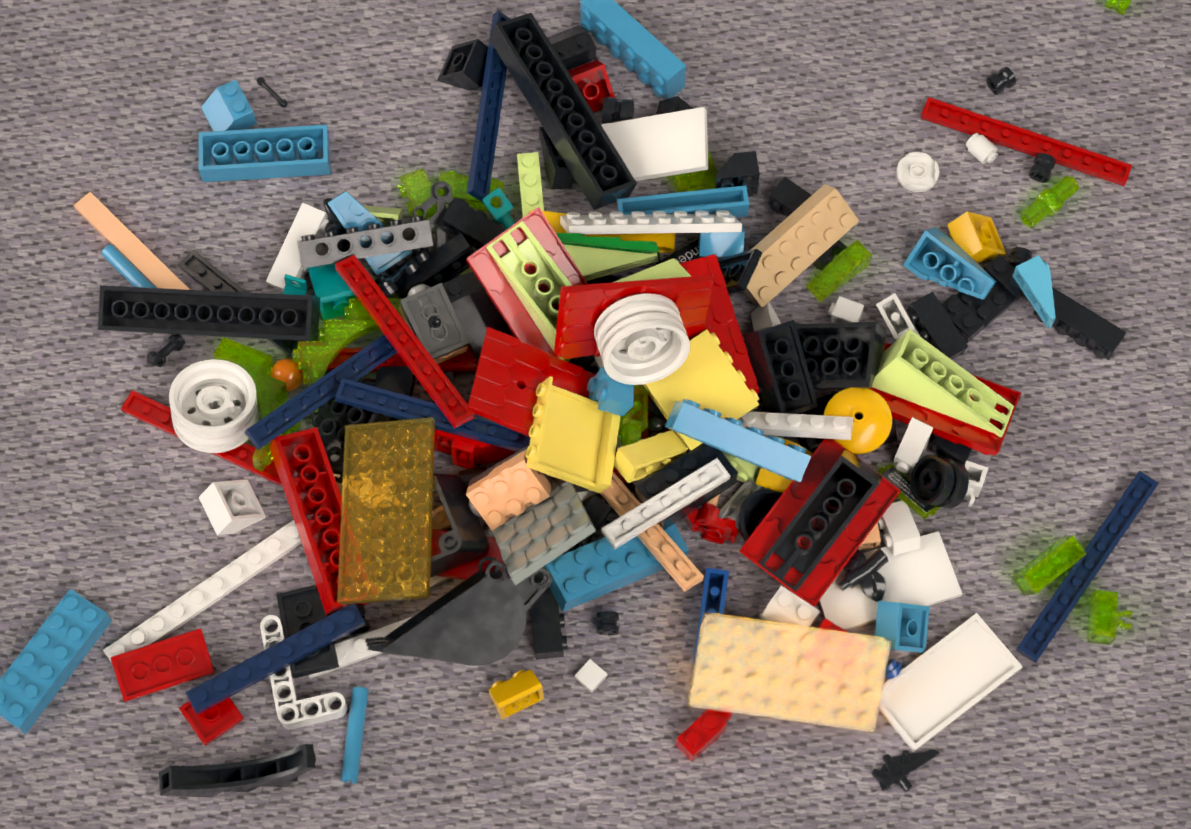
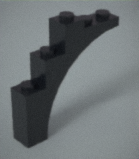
(242, 776)

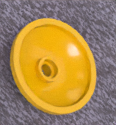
(874, 426)

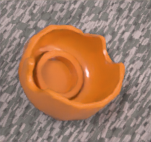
(287, 372)

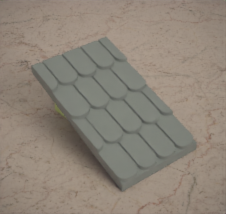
(543, 531)

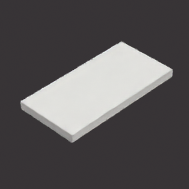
(662, 143)
(910, 578)
(946, 682)

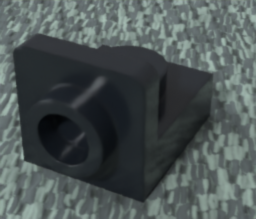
(829, 255)

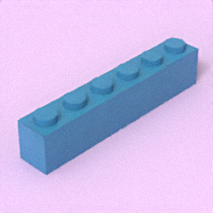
(711, 200)

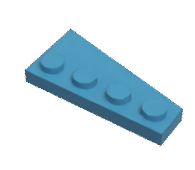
(354, 214)

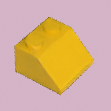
(976, 236)
(516, 693)

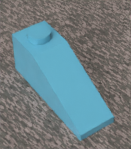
(1036, 284)

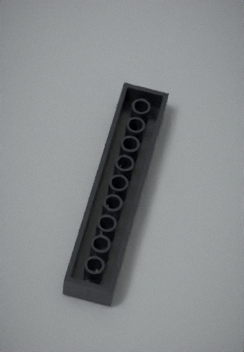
(562, 111)
(209, 313)

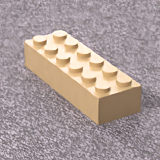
(799, 243)

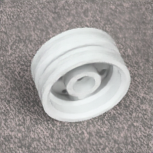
(641, 339)
(213, 417)

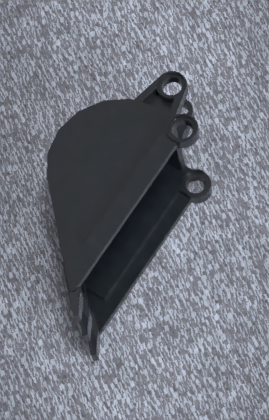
(471, 622)

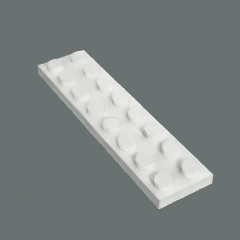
(657, 222)

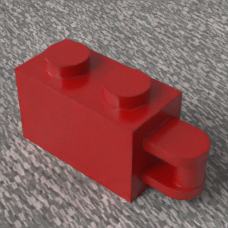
(702, 733)

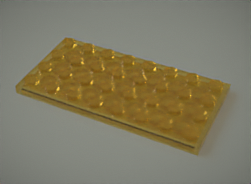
(386, 511)
(789, 672)

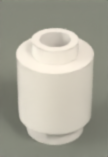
(982, 148)

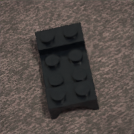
(974, 314)

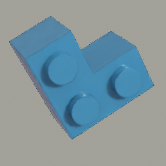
(610, 394)

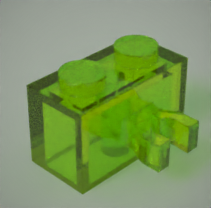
(1104, 617)

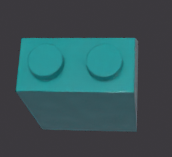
(331, 289)

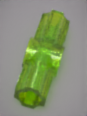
(1049, 201)

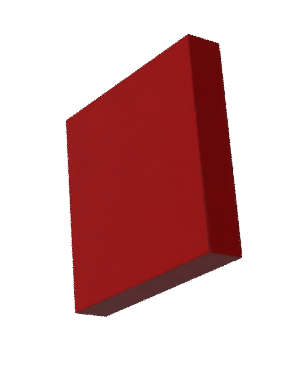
(213, 721)

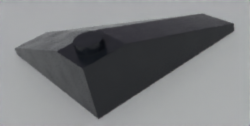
(474, 310)
(331, 424)

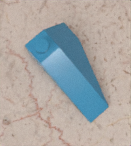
(946, 263)

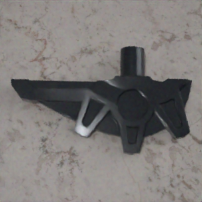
(898, 768)

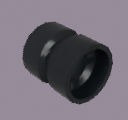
(617, 111)

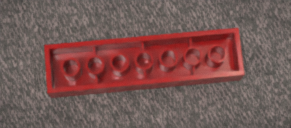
(314, 507)

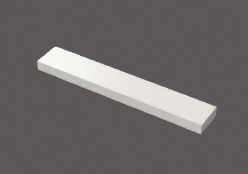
(665, 503)

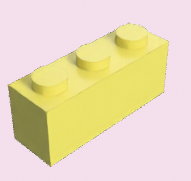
(648, 455)

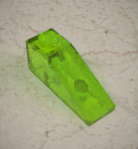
(840, 271)

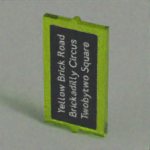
(903, 482)

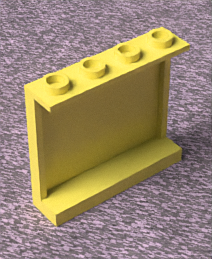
(707, 380)
(572, 438)

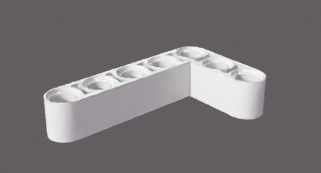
(286, 682)

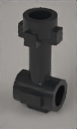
(159, 358)

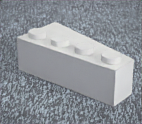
(307, 222)

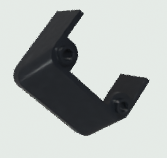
(467, 538)

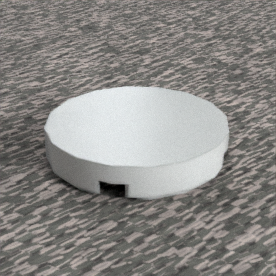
(917, 178)

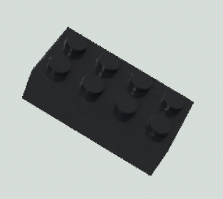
(680, 469)

